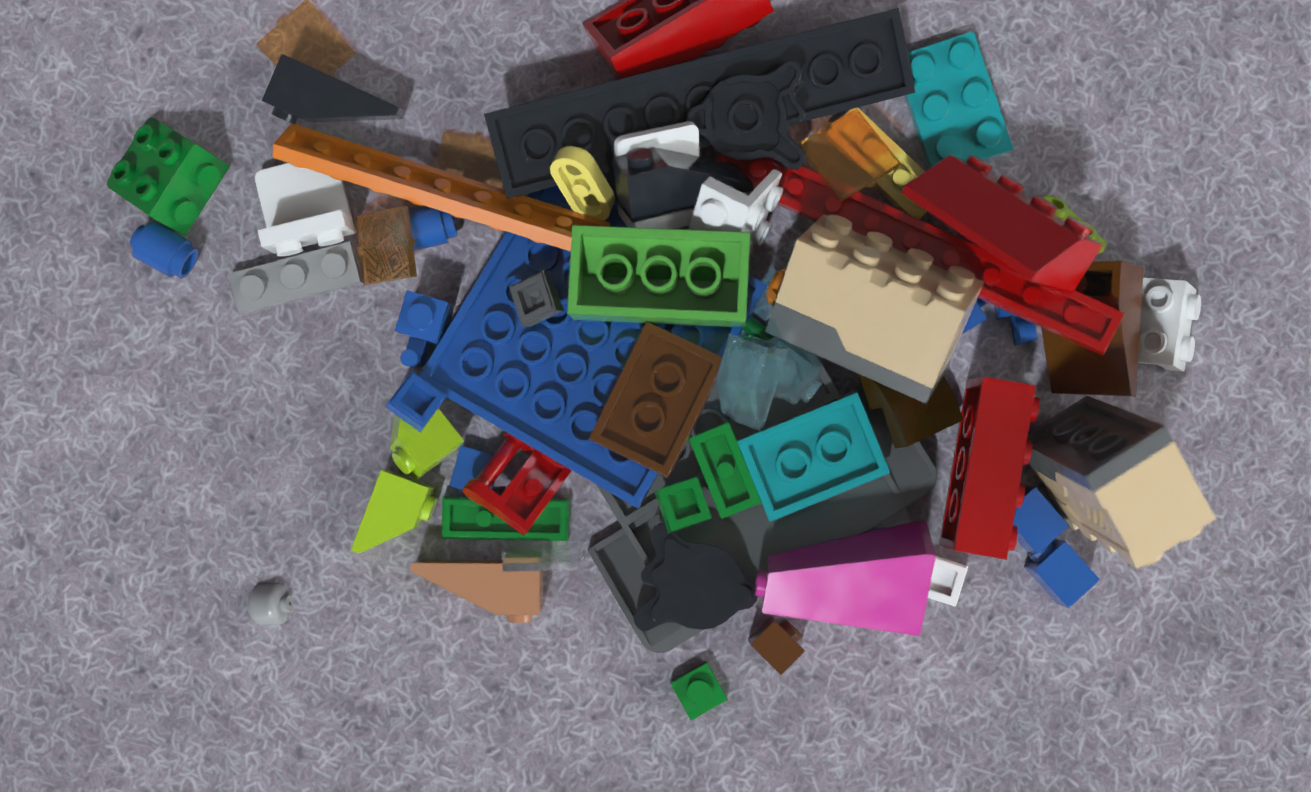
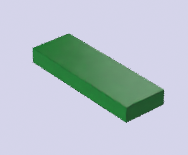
(473, 521)

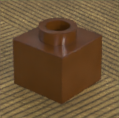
(777, 643)

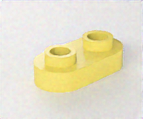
(582, 182)

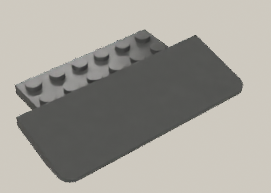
(748, 533)

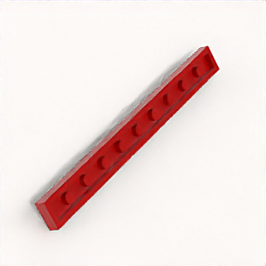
(1052, 308)

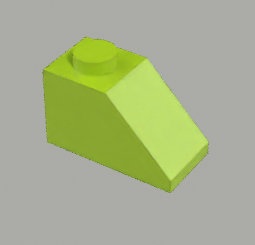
(422, 451)
(393, 509)

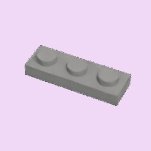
(295, 278)

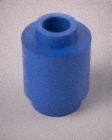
(431, 227)
(163, 250)

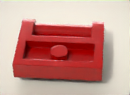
(528, 490)

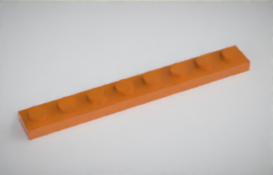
(429, 186)

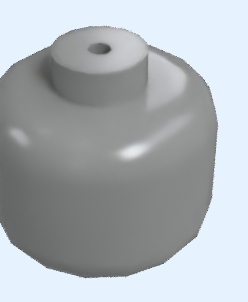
(269, 604)

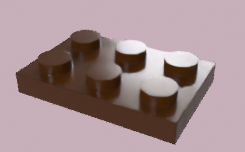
(657, 400)

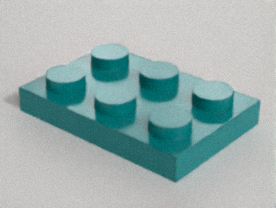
(955, 102)
(813, 457)

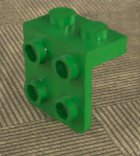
(166, 175)

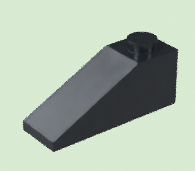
(318, 97)
(667, 181)

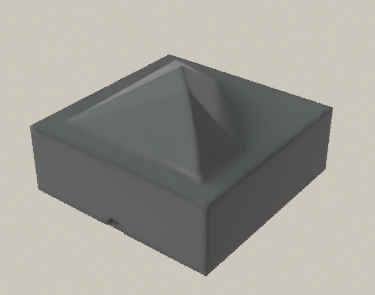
(536, 298)

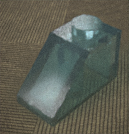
(749, 379)

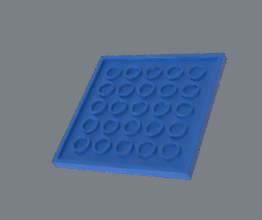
(556, 375)

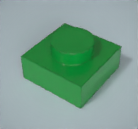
(682, 504)
(698, 690)

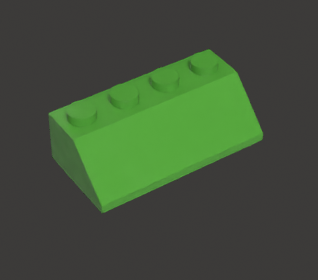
(659, 276)

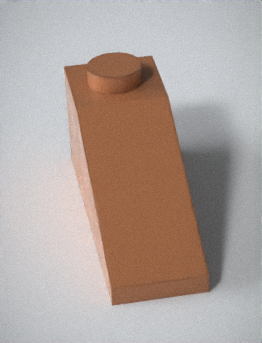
(487, 586)

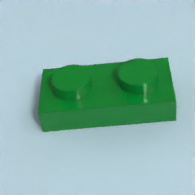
(725, 470)

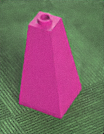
(854, 581)

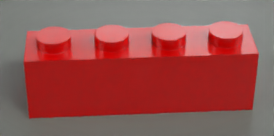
(663, 33)
(1005, 221)
(988, 467)

